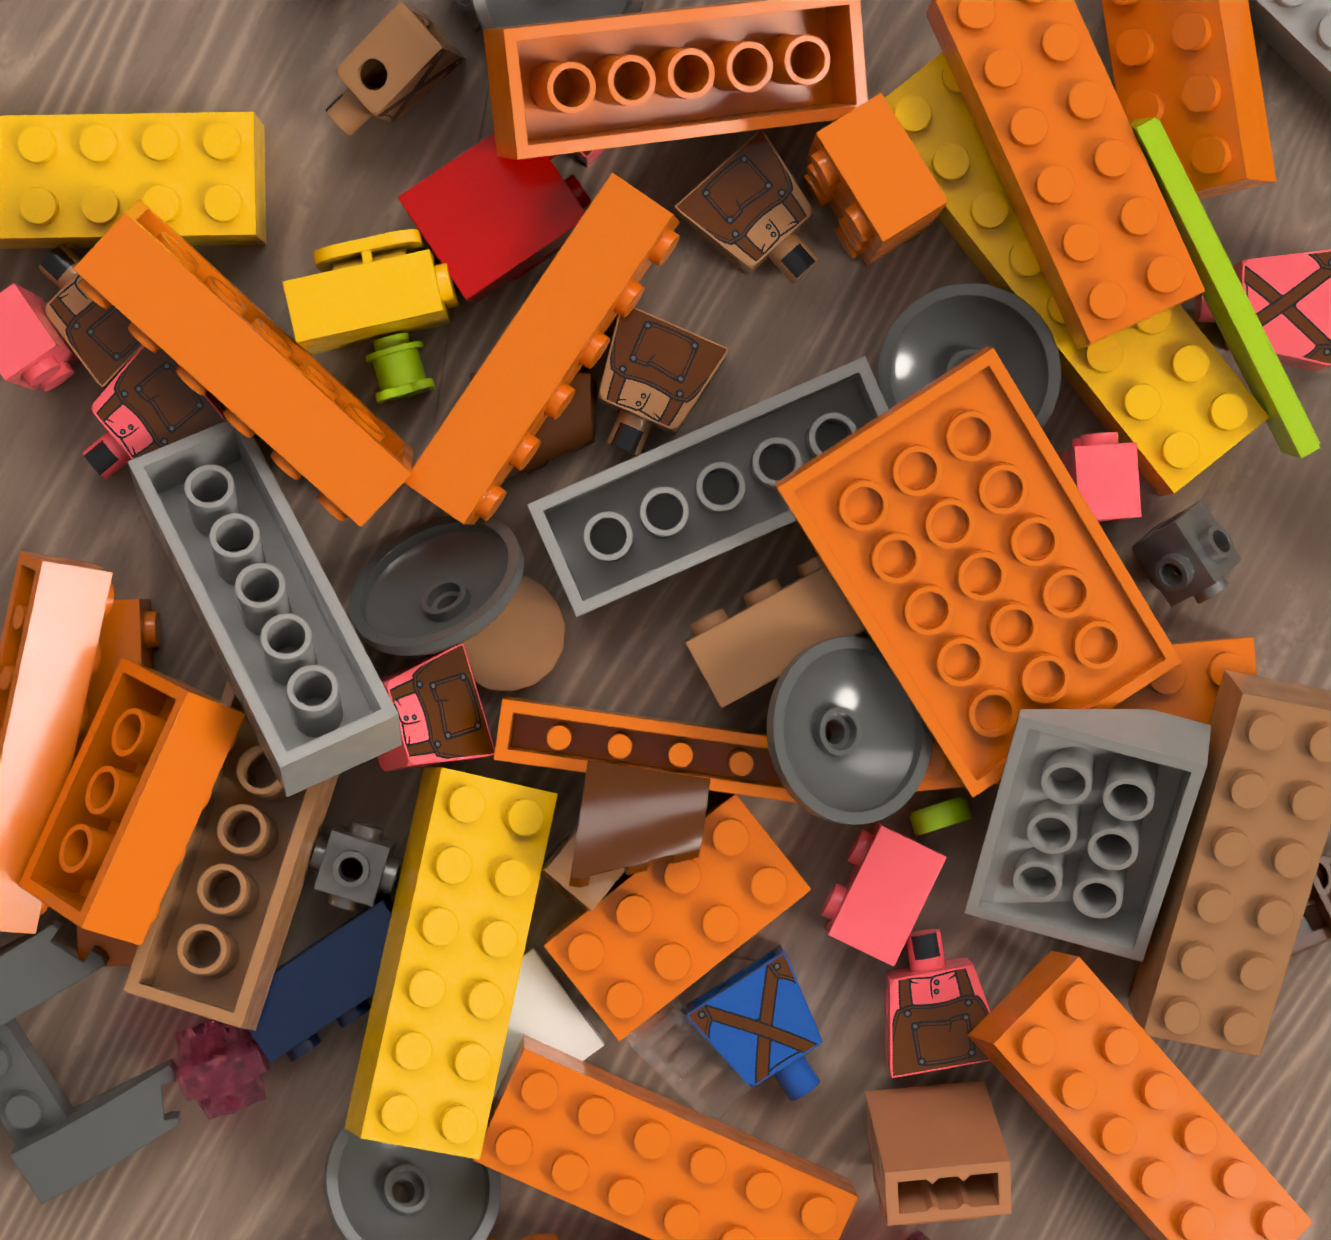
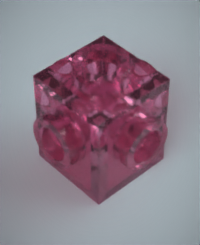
(220, 1068)

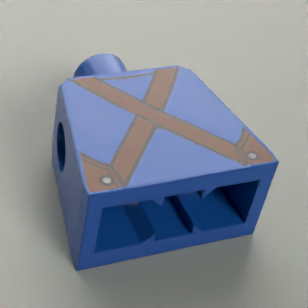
(761, 1024)

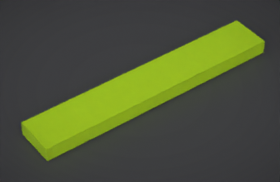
(1226, 296)

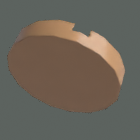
(521, 642)

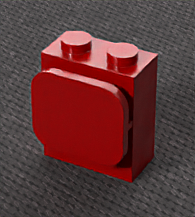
(494, 216)

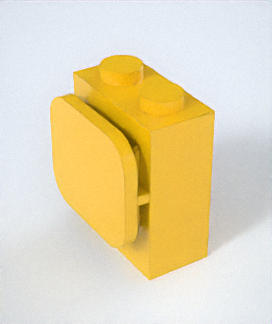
(370, 292)

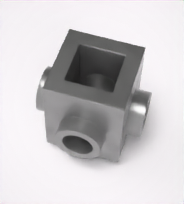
(1188, 555)
(374, 852)

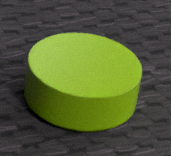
(940, 816)

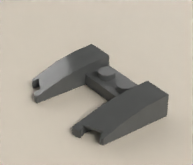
(53, 1140)

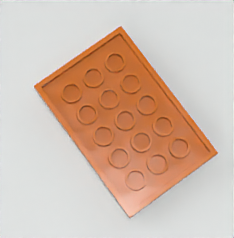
(976, 565)

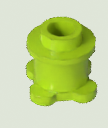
(399, 368)

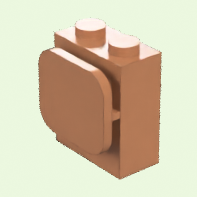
(937, 1154)

